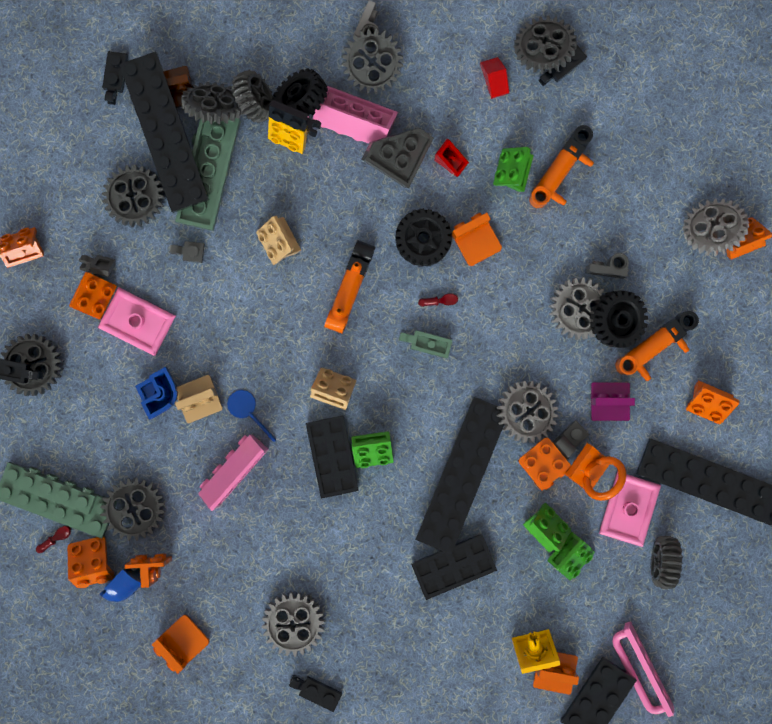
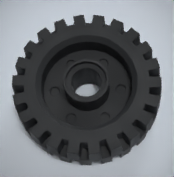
(302, 91)
(424, 222)
(606, 314)

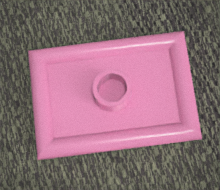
(136, 321)
(630, 511)

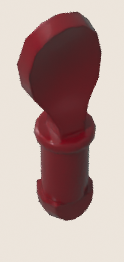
(447, 299)
(61, 534)

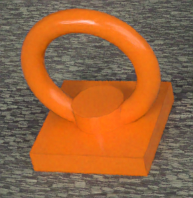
(590, 467)

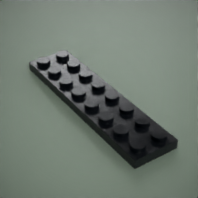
(164, 132)
(461, 477)
(707, 481)

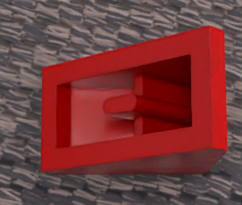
(495, 77)
(451, 158)

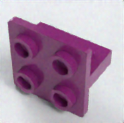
(610, 401)

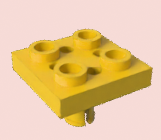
(287, 136)
(534, 647)

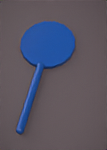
(242, 404)

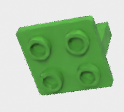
(513, 168)
(372, 449)
(548, 528)
(572, 556)

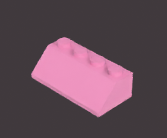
(355, 116)
(232, 472)

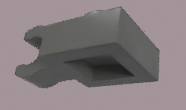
(191, 251)
(98, 265)

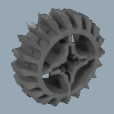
(252, 95)
(666, 562)

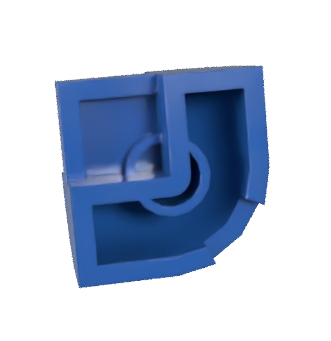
(158, 393)
(122, 585)

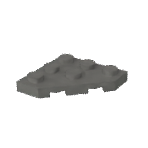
(399, 155)

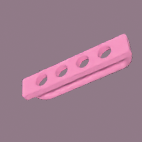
(666, 703)

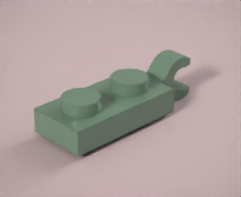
(428, 343)

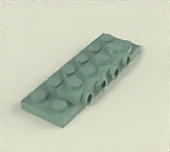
(213, 156)
(53, 499)

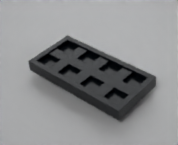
(332, 456)
(445, 571)
(600, 695)

